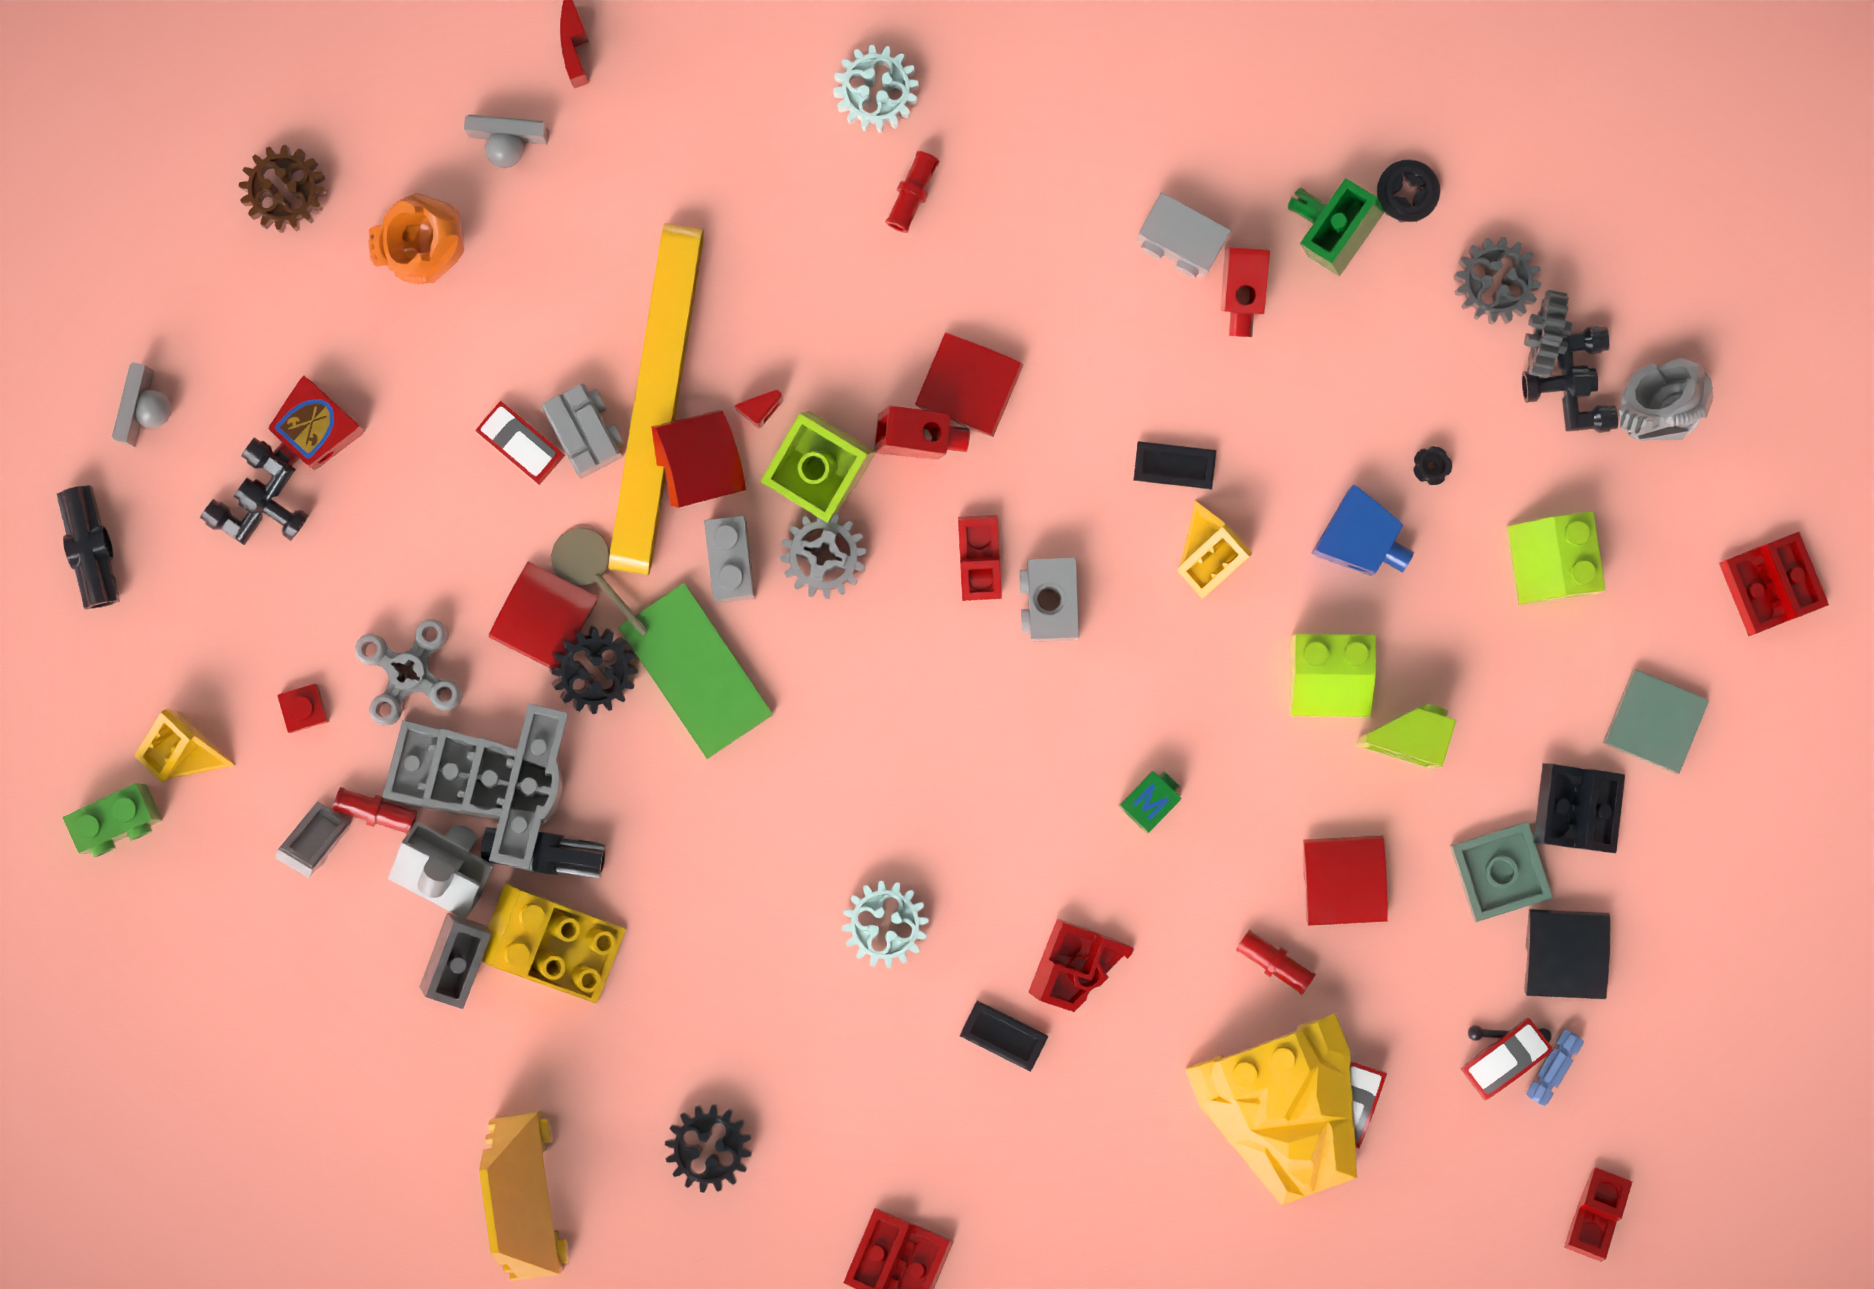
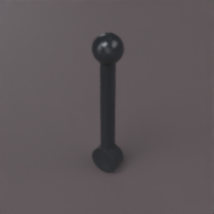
(1476, 1033)

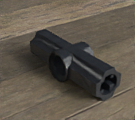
(88, 547)
(556, 854)

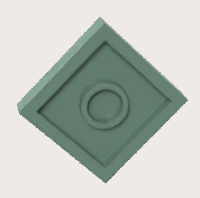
(1656, 721)
(1501, 872)

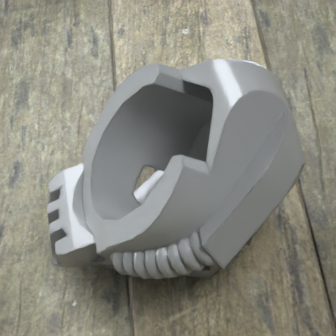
(1666, 400)

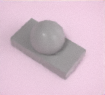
(505, 137)
(139, 406)
(313, 840)

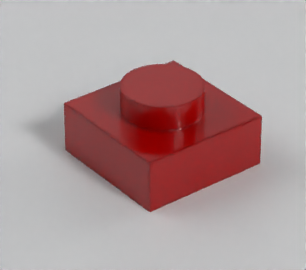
(302, 708)

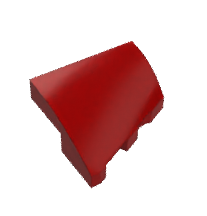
(1074, 965)

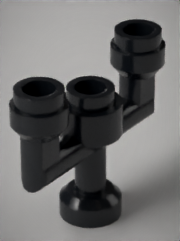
(1576, 382)
(257, 498)

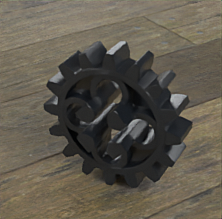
(615, 669)
(731, 1142)

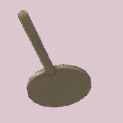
(582, 559)

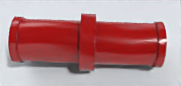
(912, 191)
(374, 810)
(1275, 962)

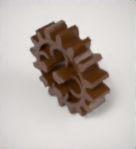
(284, 166)

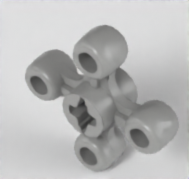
(397, 689)

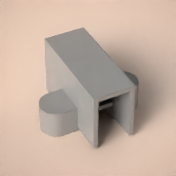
(442, 868)

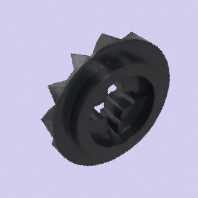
(1417, 175)

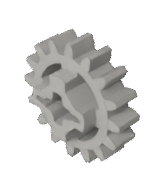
(818, 572)

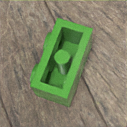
(112, 819)

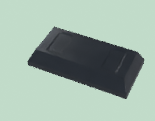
(1174, 465)
(1003, 1035)

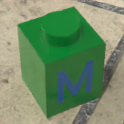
(1151, 800)

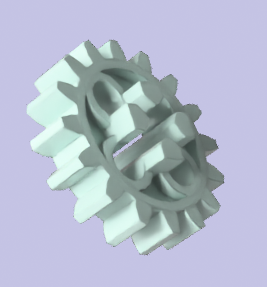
(895, 78)
(895, 944)

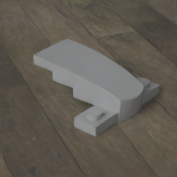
(484, 778)

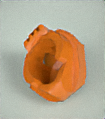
(418, 239)

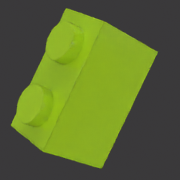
(817, 465)
(1556, 558)
(1332, 675)
(1414, 737)

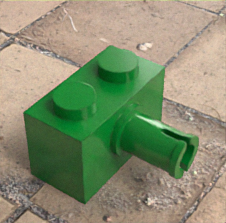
(1337, 226)

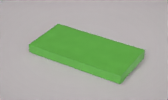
(696, 671)

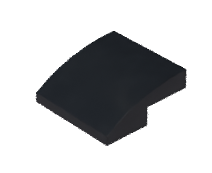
(1579, 808)
(1567, 954)

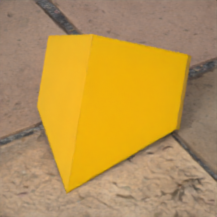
(1210, 551)
(178, 748)

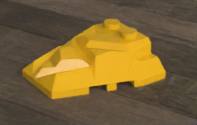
(1286, 1108)

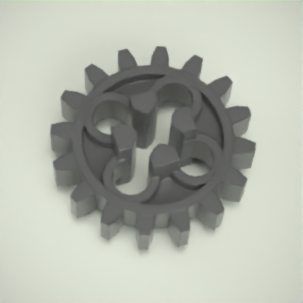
(1503, 301)
(1548, 331)

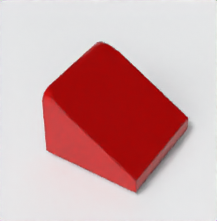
(760, 408)

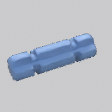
(1555, 1067)

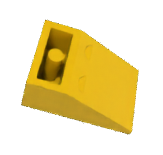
(551, 943)

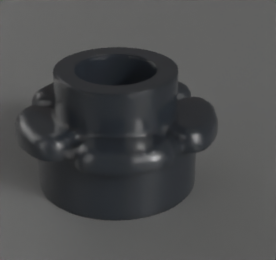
(1441, 460)

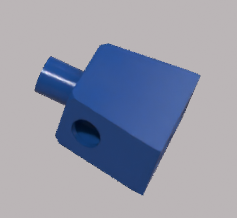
(1362, 536)

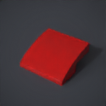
(969, 384)
(698, 458)
(1773, 584)
(541, 613)
(1345, 880)
(897, 1255)

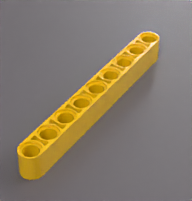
(656, 397)

